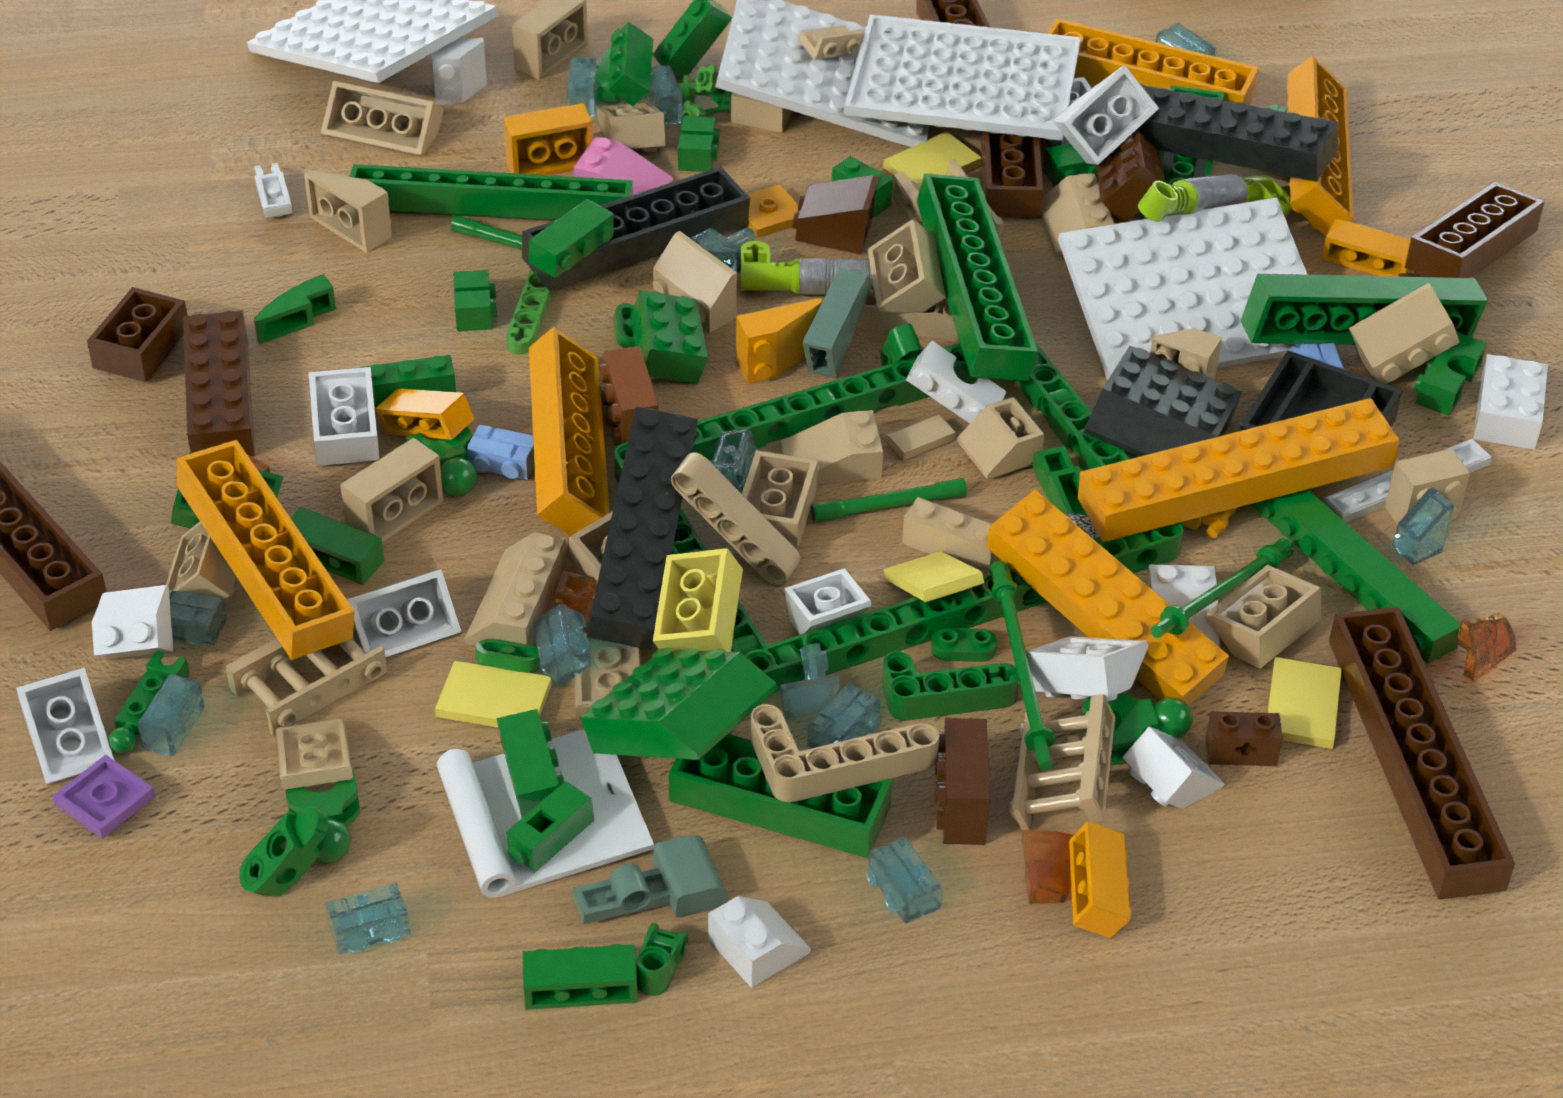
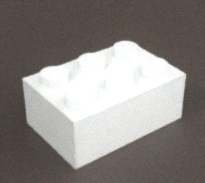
(1511, 401)

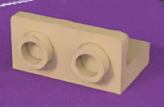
(831, 41)

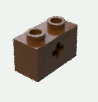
(1243, 738)

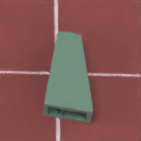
(835, 323)

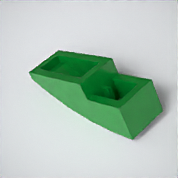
(295, 309)
(1059, 479)

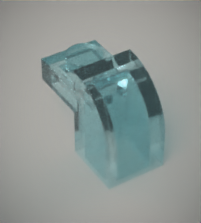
(725, 249)
(814, 692)

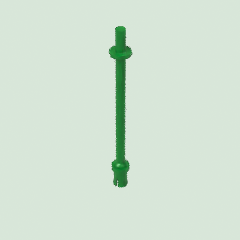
(1176, 619)
(1038, 737)

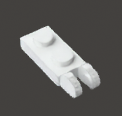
(272, 192)

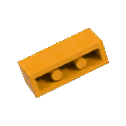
(1366, 249)
(425, 412)
(1099, 880)

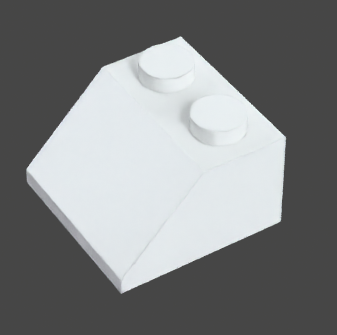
(458, 71)
(825, 601)
(133, 623)
(1171, 769)
(754, 939)

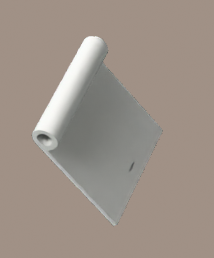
(487, 808)

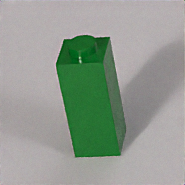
(549, 826)

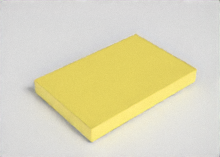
(932, 158)
(933, 576)
(485, 693)
(1306, 701)

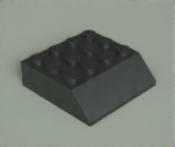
(1308, 386)
(1159, 405)

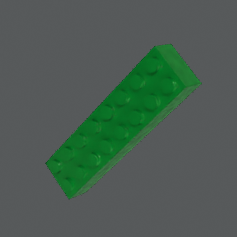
(1326, 306)

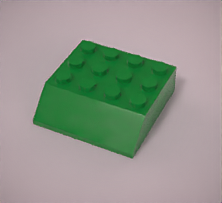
(677, 704)

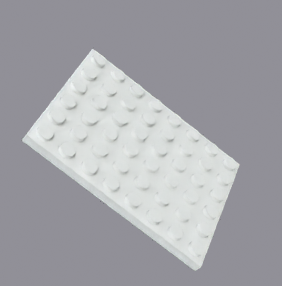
(370, 36)
(772, 66)
(963, 76)
(1179, 276)

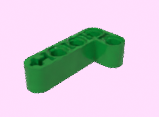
(945, 692)

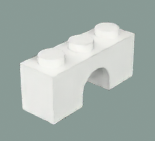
(936, 377)

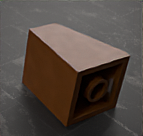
(837, 214)

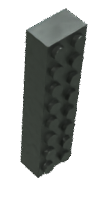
(1240, 134)
(650, 220)
(641, 529)

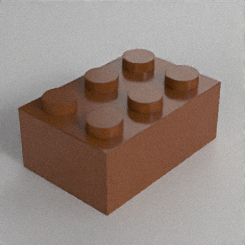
(625, 388)

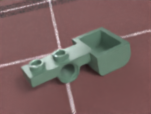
(680, 877)

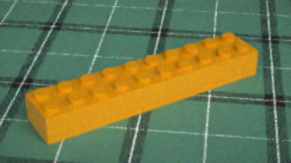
(1237, 469)

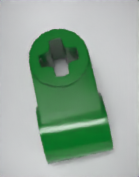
(900, 345)
(659, 959)

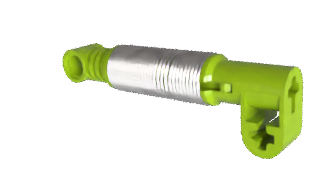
(1202, 193)
(798, 276)

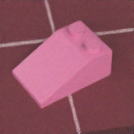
(617, 161)

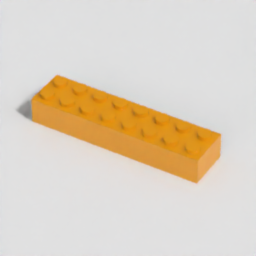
(1156, 63)
(1320, 95)
(567, 433)
(265, 549)
(1102, 596)

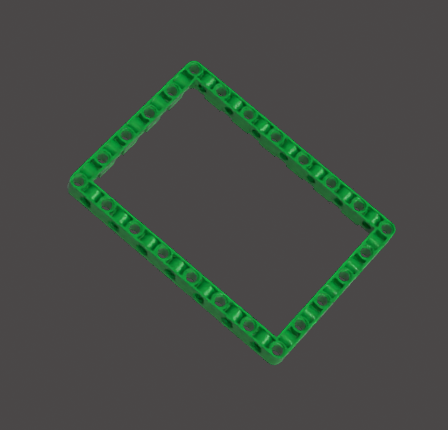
(912, 620)

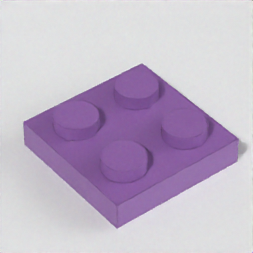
(103, 796)

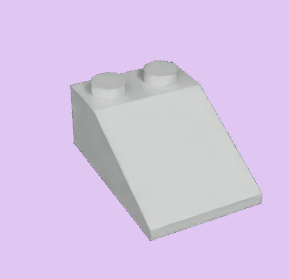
(1106, 116)
(343, 416)
(1183, 584)
(64, 724)

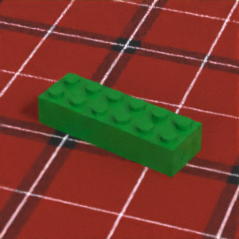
(733, 785)

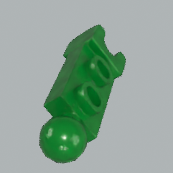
(126, 721)

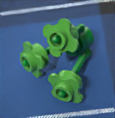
(706, 82)

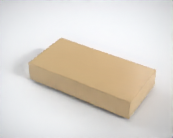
(921, 437)

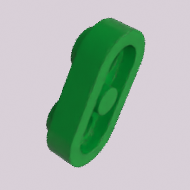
(622, 325)
(964, 644)
(507, 655)

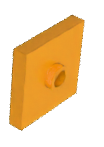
(771, 210)

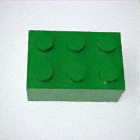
(669, 336)

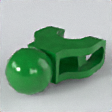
(457, 472)
(1135, 716)
(342, 808)

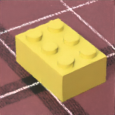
(698, 601)

